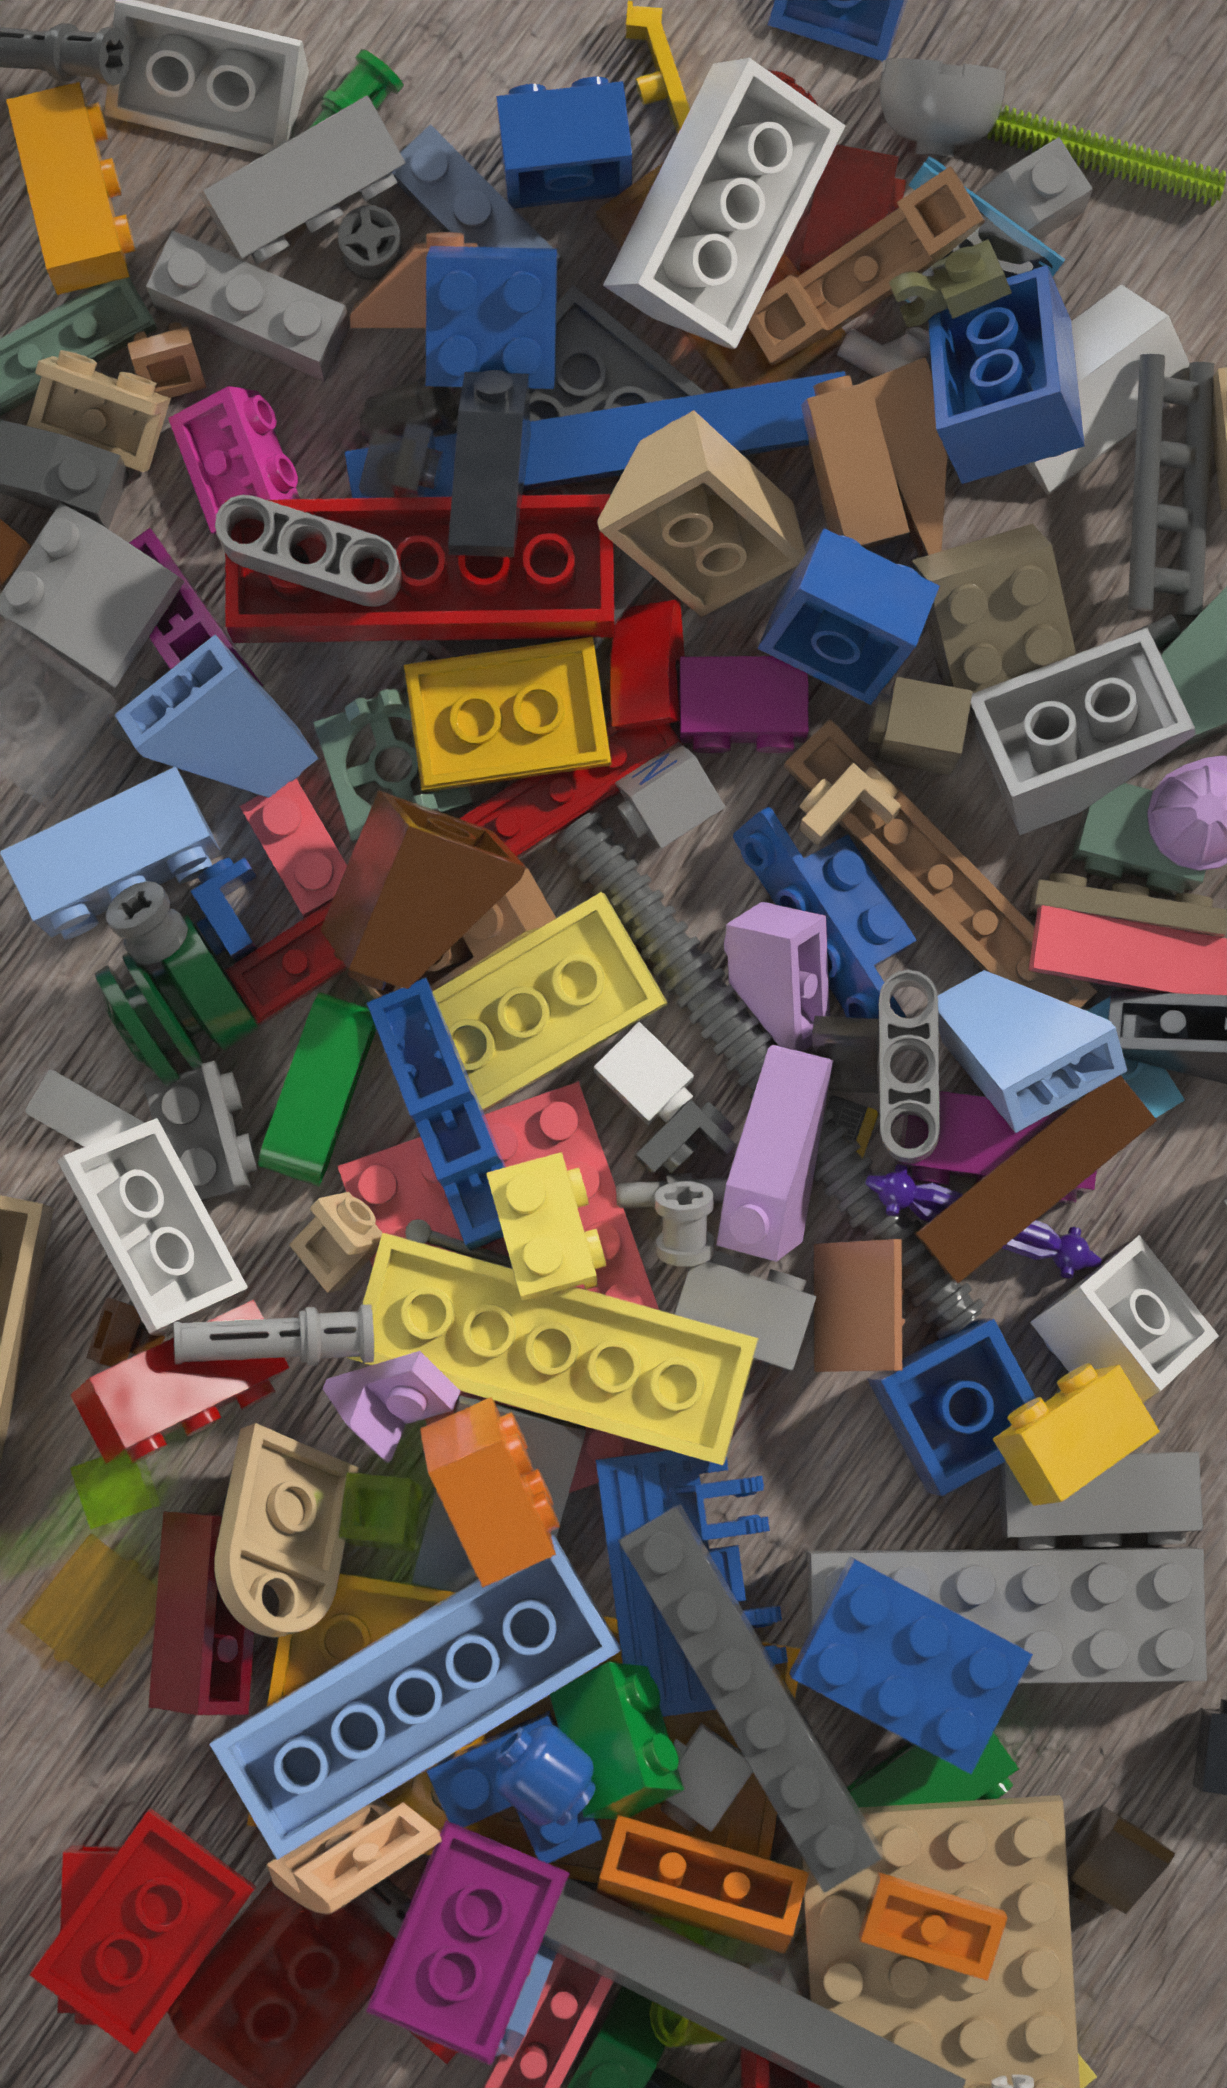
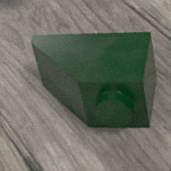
(621, 2048)

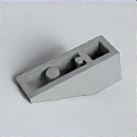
(1040, 190)

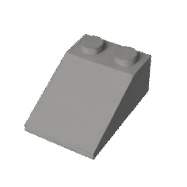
(1079, 728)

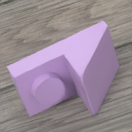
(389, 1395)

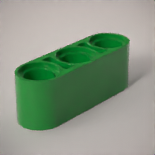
(318, 1089)

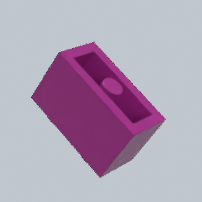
(742, 702)

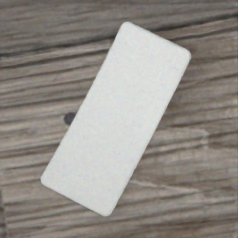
(77, 1111)

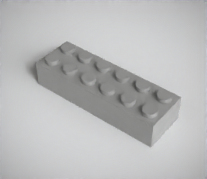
(1075, 1609)

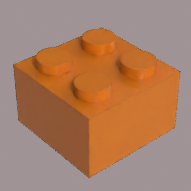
(486, 1489)

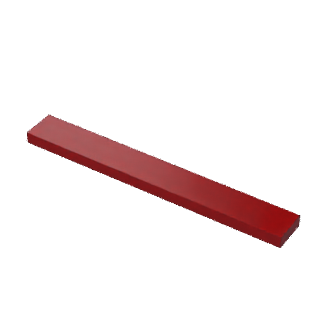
(519, 815)

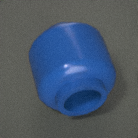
(544, 1775)

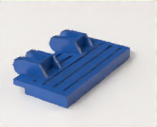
(633, 1494)

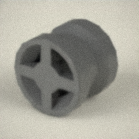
(368, 228)
(146, 922)

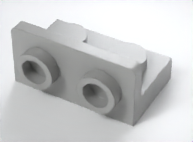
(203, 1130)

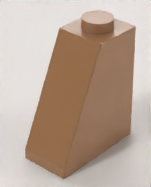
(853, 463)

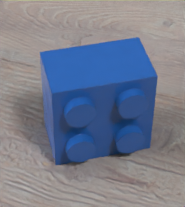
(565, 142)
(490, 313)
(848, 616)
(954, 1404)

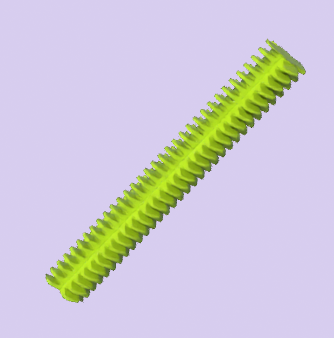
(1112, 156)

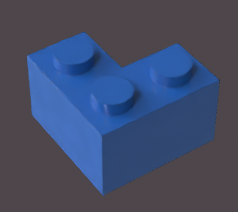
(469, 1794)

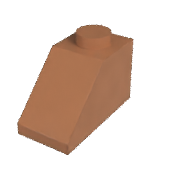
(400, 294)

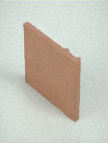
(858, 1306)

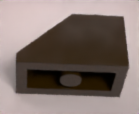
(1115, 1863)

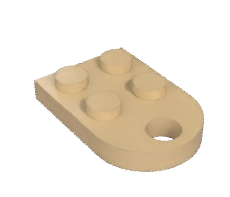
(280, 1532)

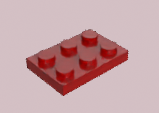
(142, 1931)

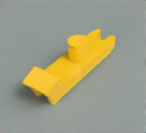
(665, 83)

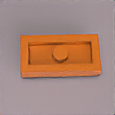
(932, 1926)

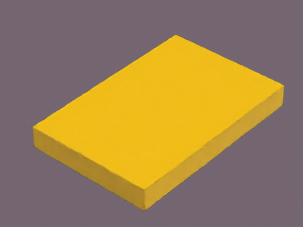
(507, 714)

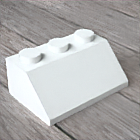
(153, 1226)

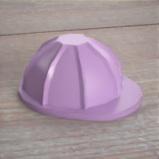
(1191, 814)

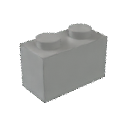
(766, 1309)

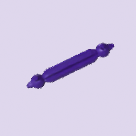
(1036, 1242)

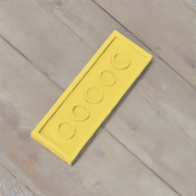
(563, 1351)

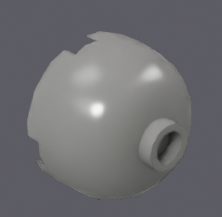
(940, 102)

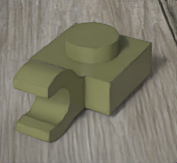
(959, 283)

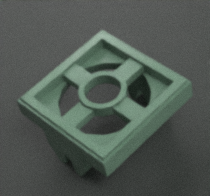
(337, 733)

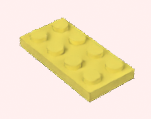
(547, 1000)

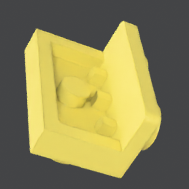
(543, 1226)

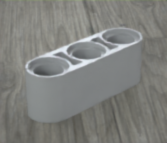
(288, 527)
(902, 1035)

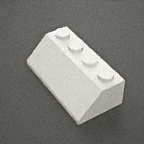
(725, 203)

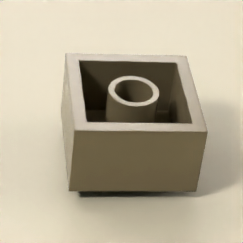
(996, 609)

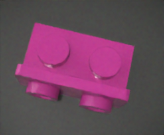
(233, 450)

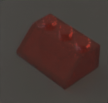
(280, 1988)

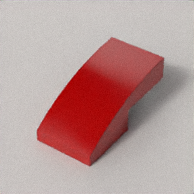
(644, 665)

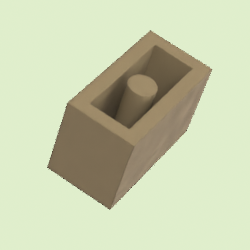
(920, 725)

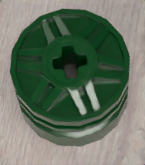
(175, 1004)

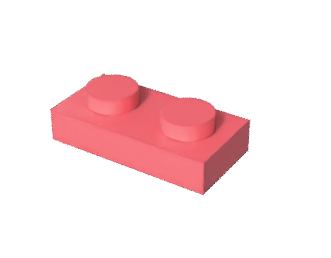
(297, 846)

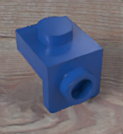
(221, 925)

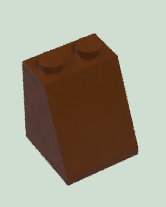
(413, 890)

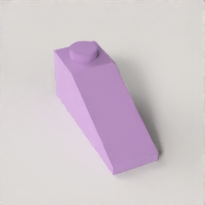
(776, 1156)

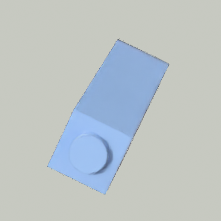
(1026, 1046)

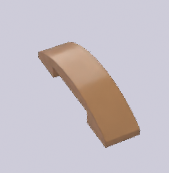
(859, 273)

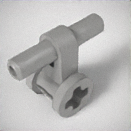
(684, 1213)

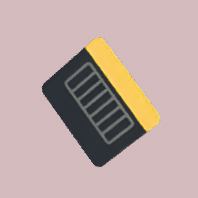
(856, 1118)

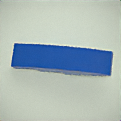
(442, 1106)

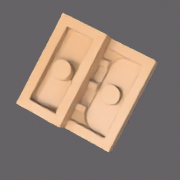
(352, 1856)

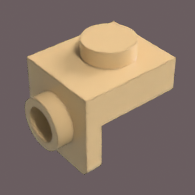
(830, 803)
(337, 1240)

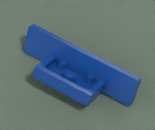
(839, 884)

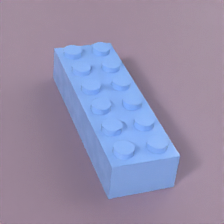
(412, 1699)

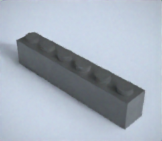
(752, 1698)

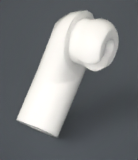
(882, 358)

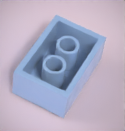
(90, 858)

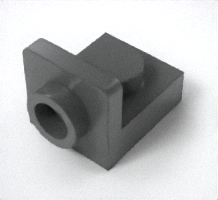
(673, 1142)

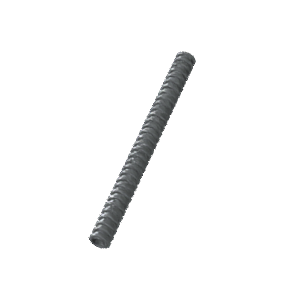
(746, 1046)

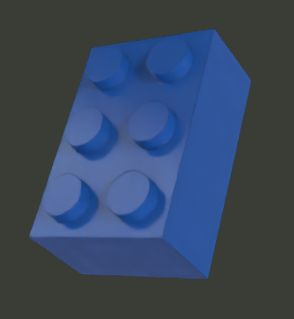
(1006, 380)
(910, 1665)

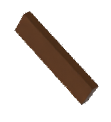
(1035, 1178)

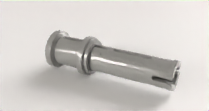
(308, 1336)

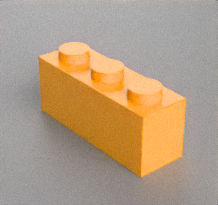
(71, 187)

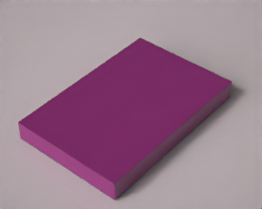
(467, 1943)

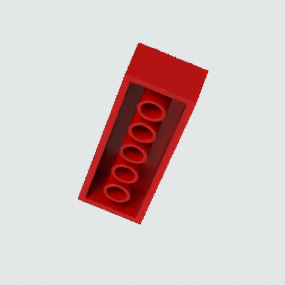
(550, 589)

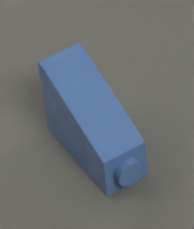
(217, 724)

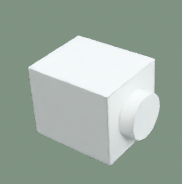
(646, 1076)

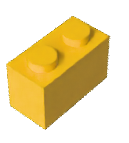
(1075, 1433)

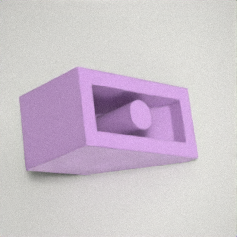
(780, 969)

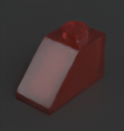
(848, 199)

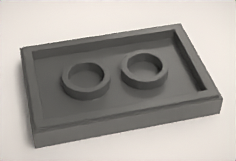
(552, 1449)

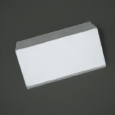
(207, 78)
(1107, 360)

